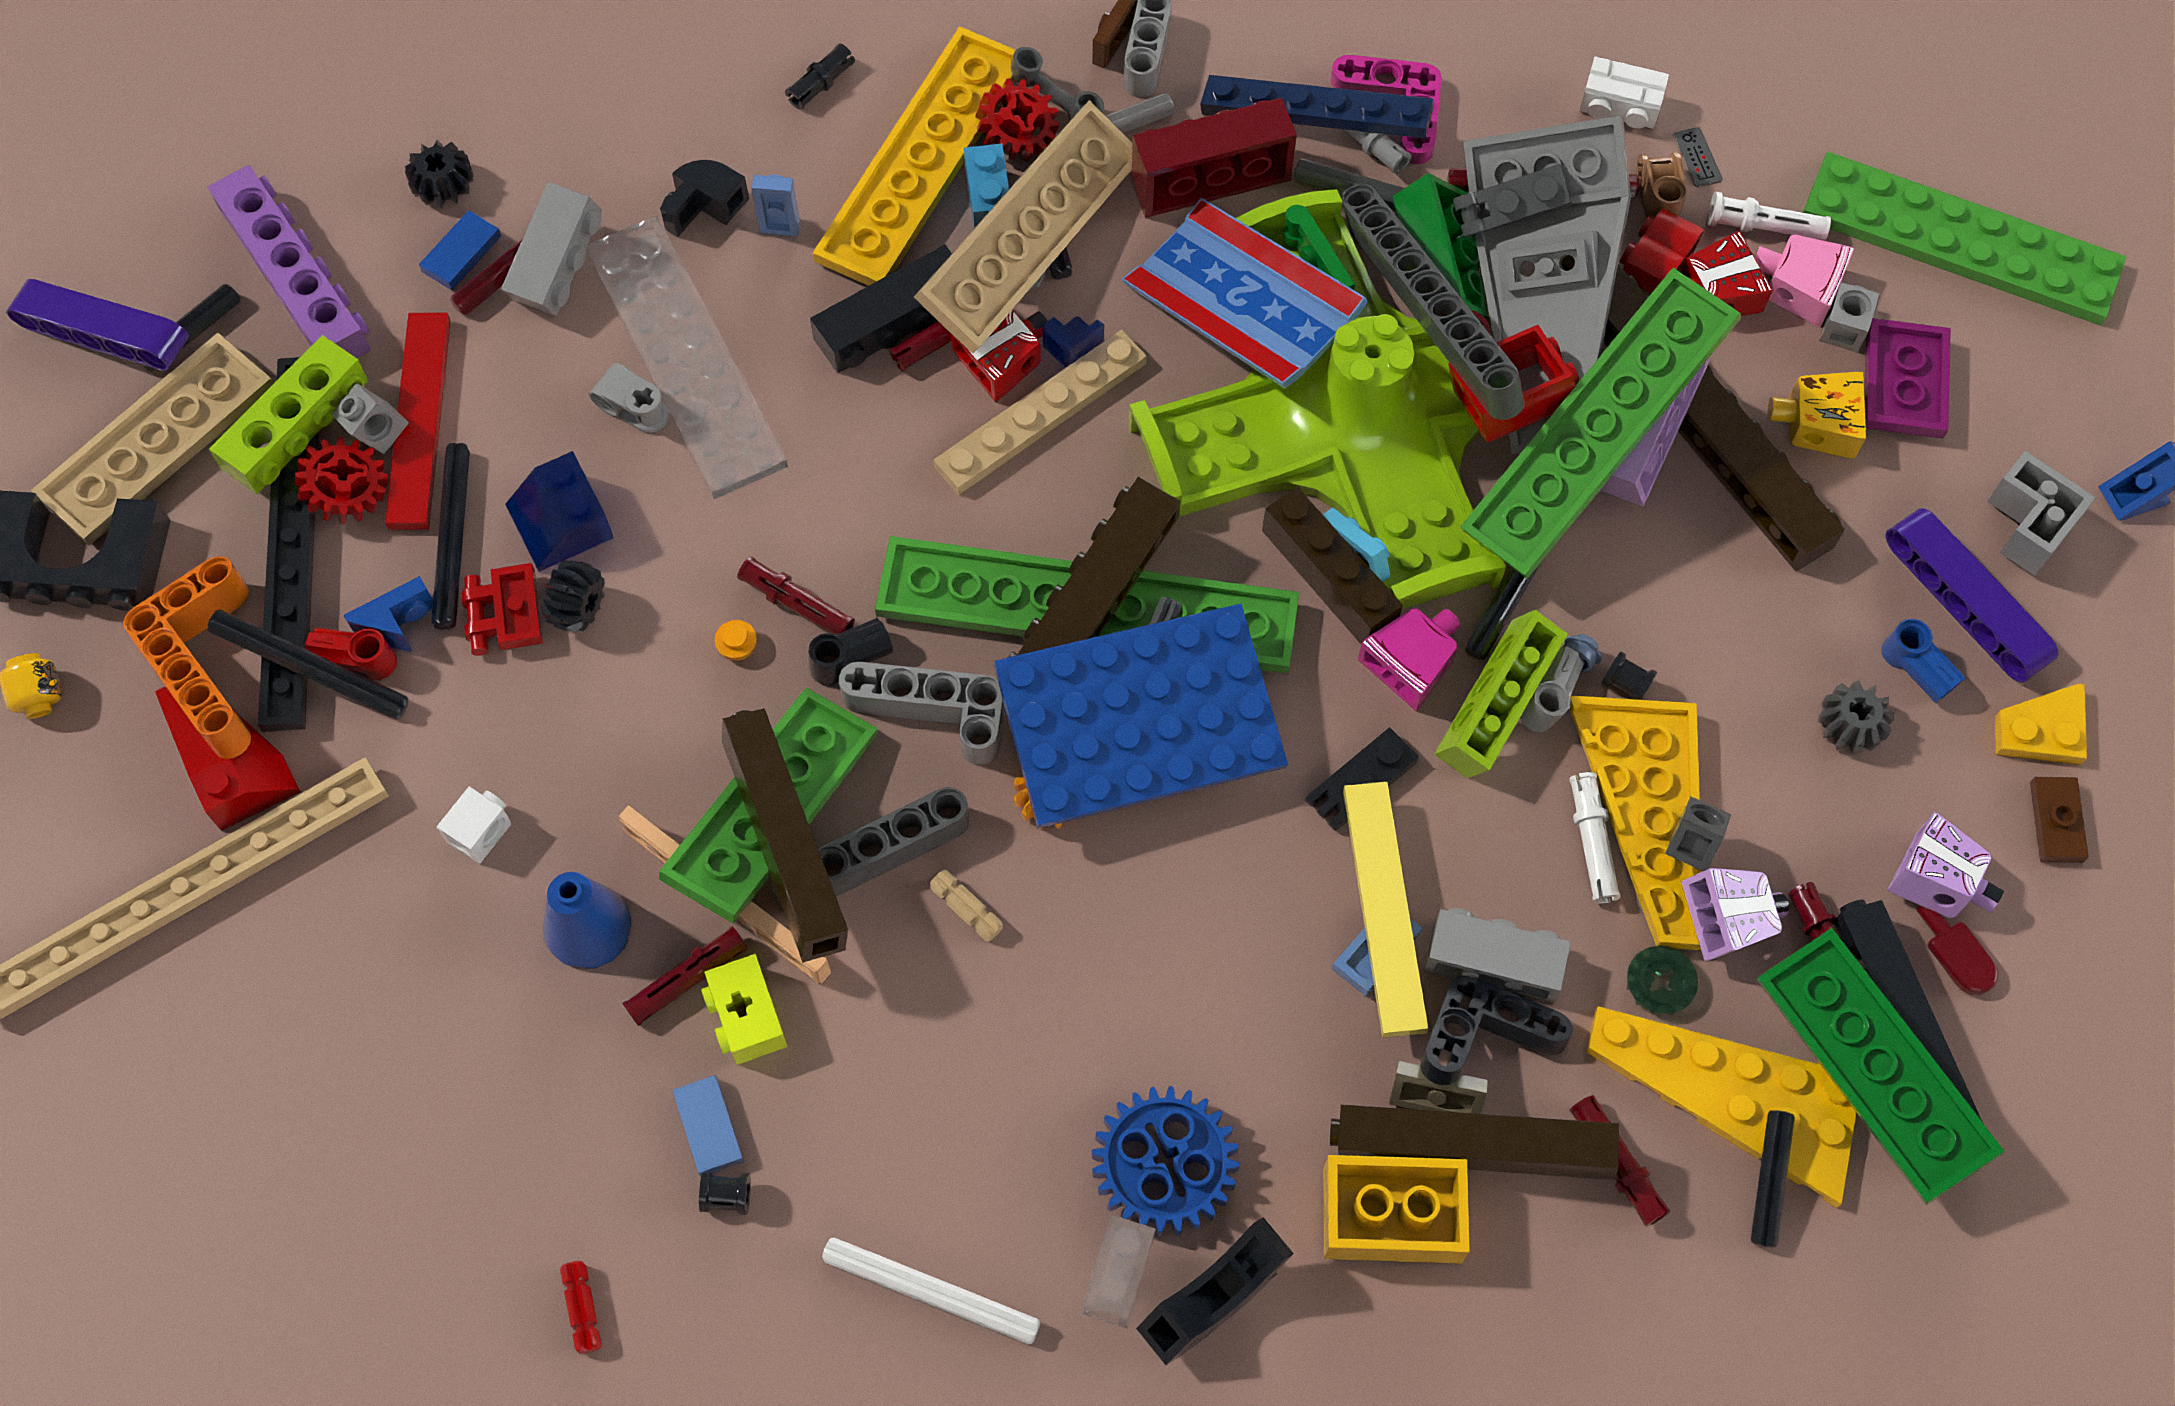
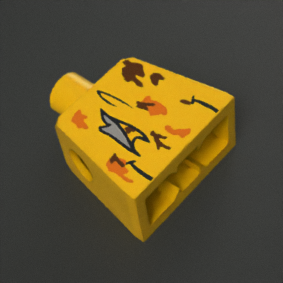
(1824, 413)

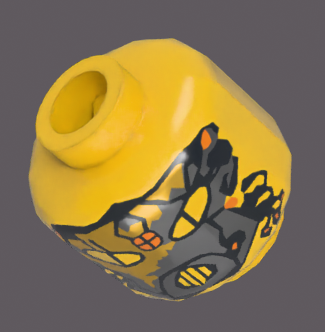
(30, 685)

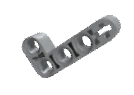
(921, 705)

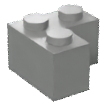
(2043, 505)

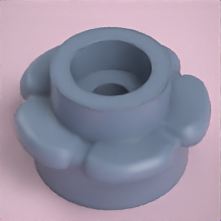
(1587, 650)

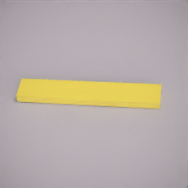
(1385, 910)

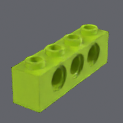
(268, 422)
(1501, 694)

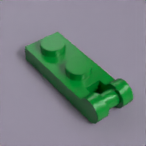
(1313, 247)

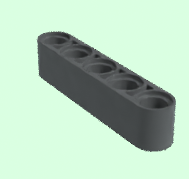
(895, 848)

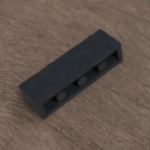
(877, 314)

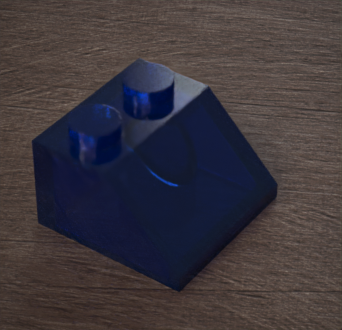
(558, 512)

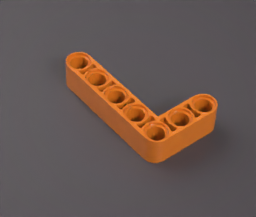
(174, 617)

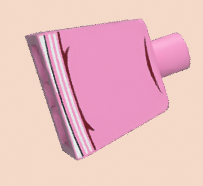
(1805, 275)

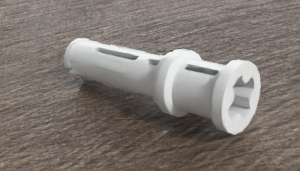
(1749, 215)

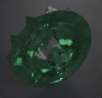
(1661, 961)

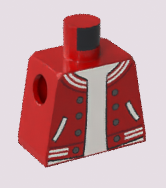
(1730, 274)
(1005, 355)

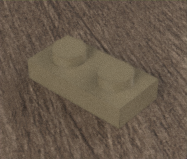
(1415, 1091)

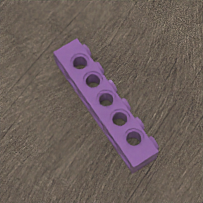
(286, 261)

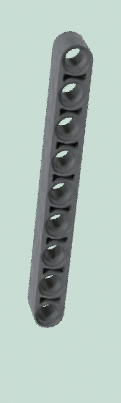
(1434, 302)

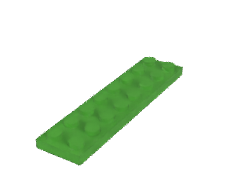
(1966, 238)
(1600, 422)

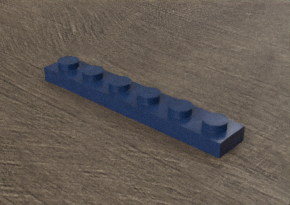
(1324, 105)

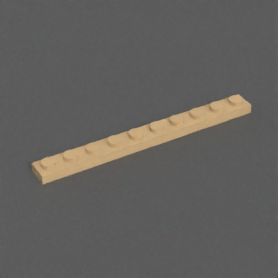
(187, 885)

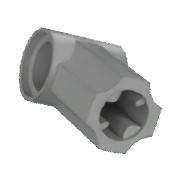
(1553, 691)

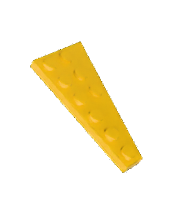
(1645, 777)
(1733, 1090)

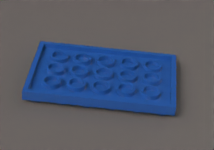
(1139, 715)

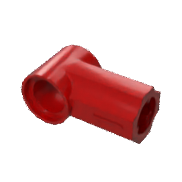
(352, 651)

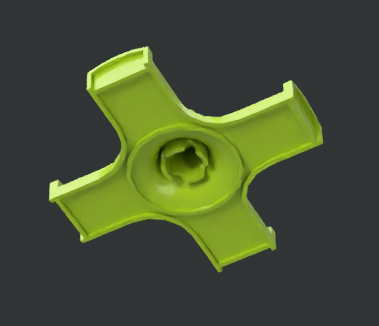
(1359, 430)

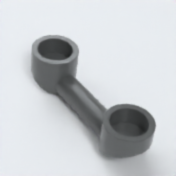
(1027, 64)

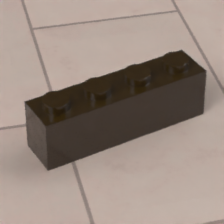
(1330, 565)

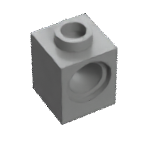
(1845, 329)
(369, 418)

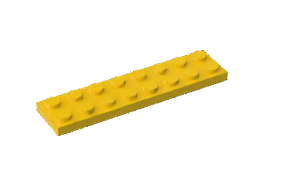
(915, 161)

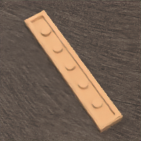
(752, 917)

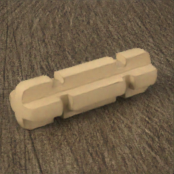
(966, 905)

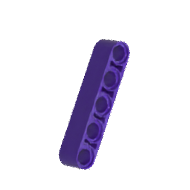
(97, 324)
(1972, 595)

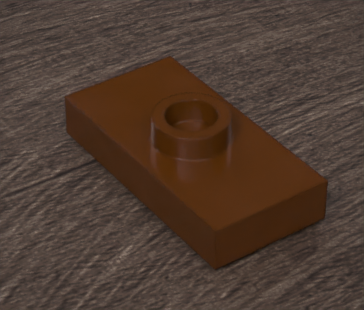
(1112, 31)
(2059, 819)

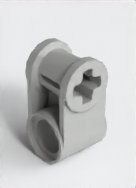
(630, 399)

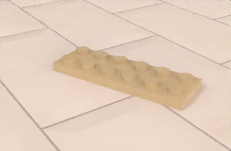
(153, 437)

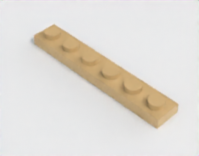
(1039, 412)

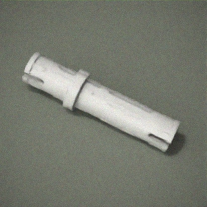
(1591, 820)

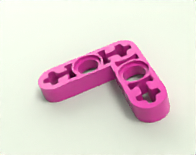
(1398, 68)

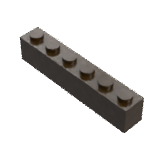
(1107, 570)

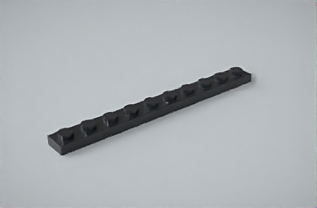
(287, 592)

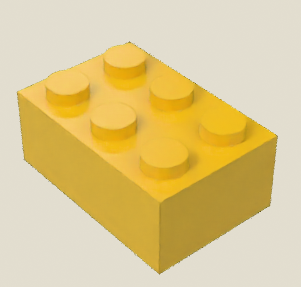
(1395, 1209)

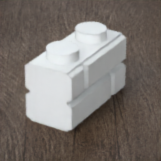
(1624, 91)

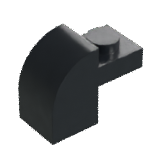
(705, 188)

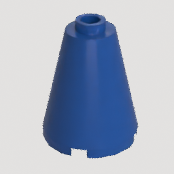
(584, 921)

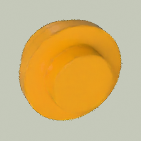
(735, 640)

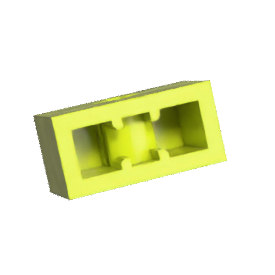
(760, 1029)

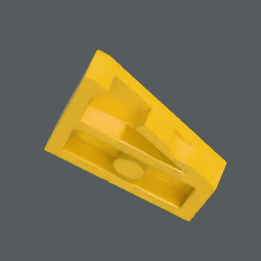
(2045, 727)

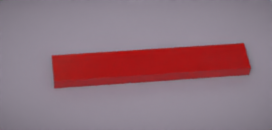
(421, 405)

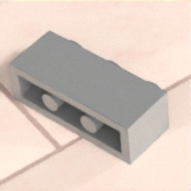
(552, 249)
(1498, 954)

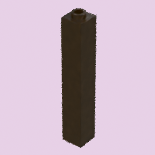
(784, 835)
(1485, 1140)

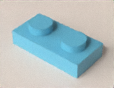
(1370, 549)

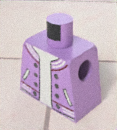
(1945, 870)
(1732, 909)

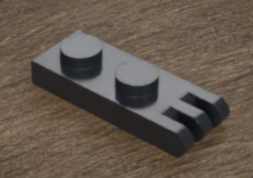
(1379, 761)

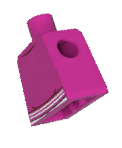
(1412, 653)

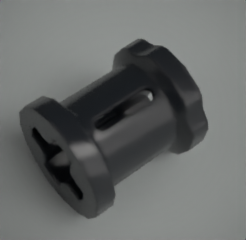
(1629, 677)
(725, 1193)

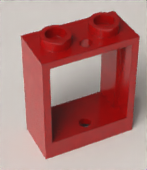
(1541, 401)

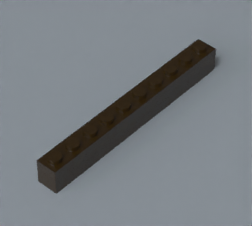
(1741, 454)

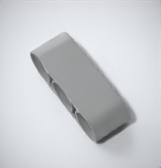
(1147, 46)

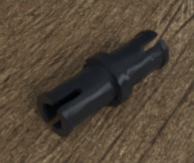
(819, 76)

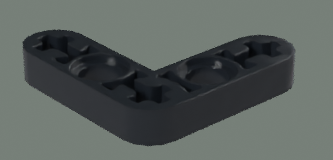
(1483, 1014)

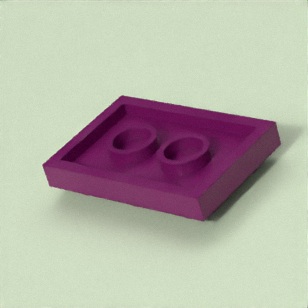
(1907, 378)

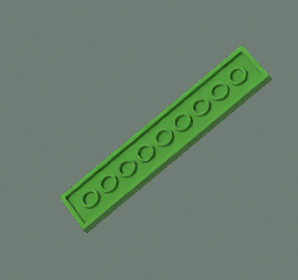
(1009, 590)

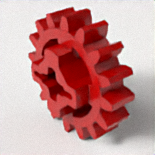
(1017, 119)
(320, 482)

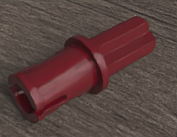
(1812, 911)

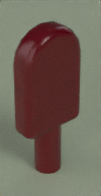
(1960, 954)

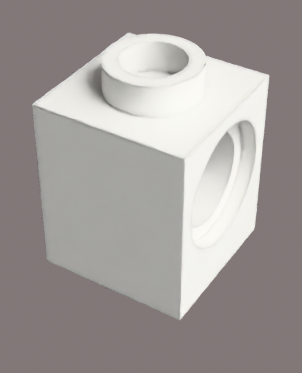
(475, 823)

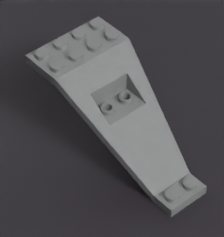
(1591, 229)

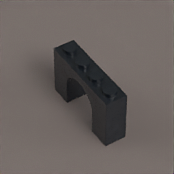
(116, 576)

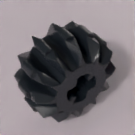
(439, 173)
(573, 596)

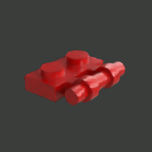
(515, 607)

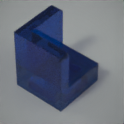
(1071, 340)

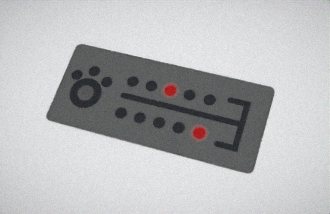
(1697, 156)

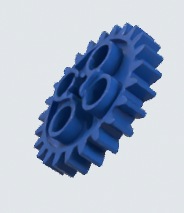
(1202, 1145)

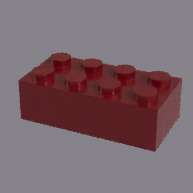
(1213, 157)

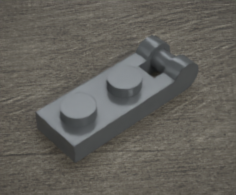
(1513, 200)

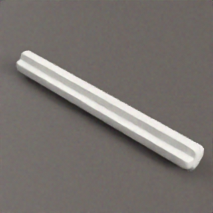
(931, 1290)

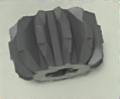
(1856, 717)

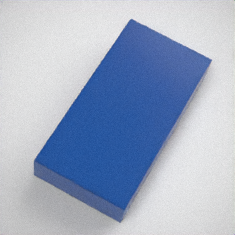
(460, 250)

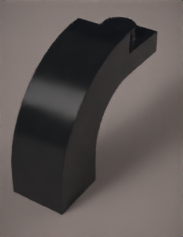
(1216, 1294)

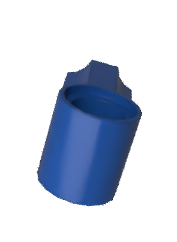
(1923, 662)

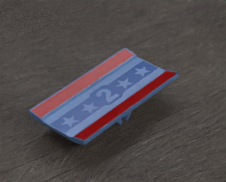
(1246, 293)

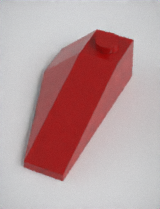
(232, 786)

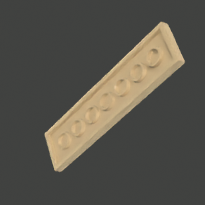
(1028, 228)

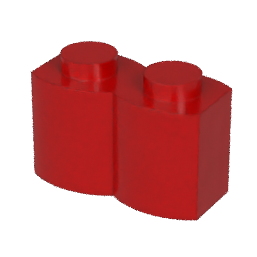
(1663, 245)

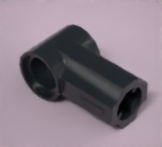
(857, 644)

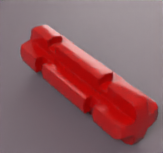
(580, 1307)

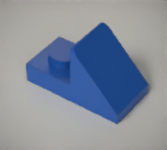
(2143, 484)
(392, 610)

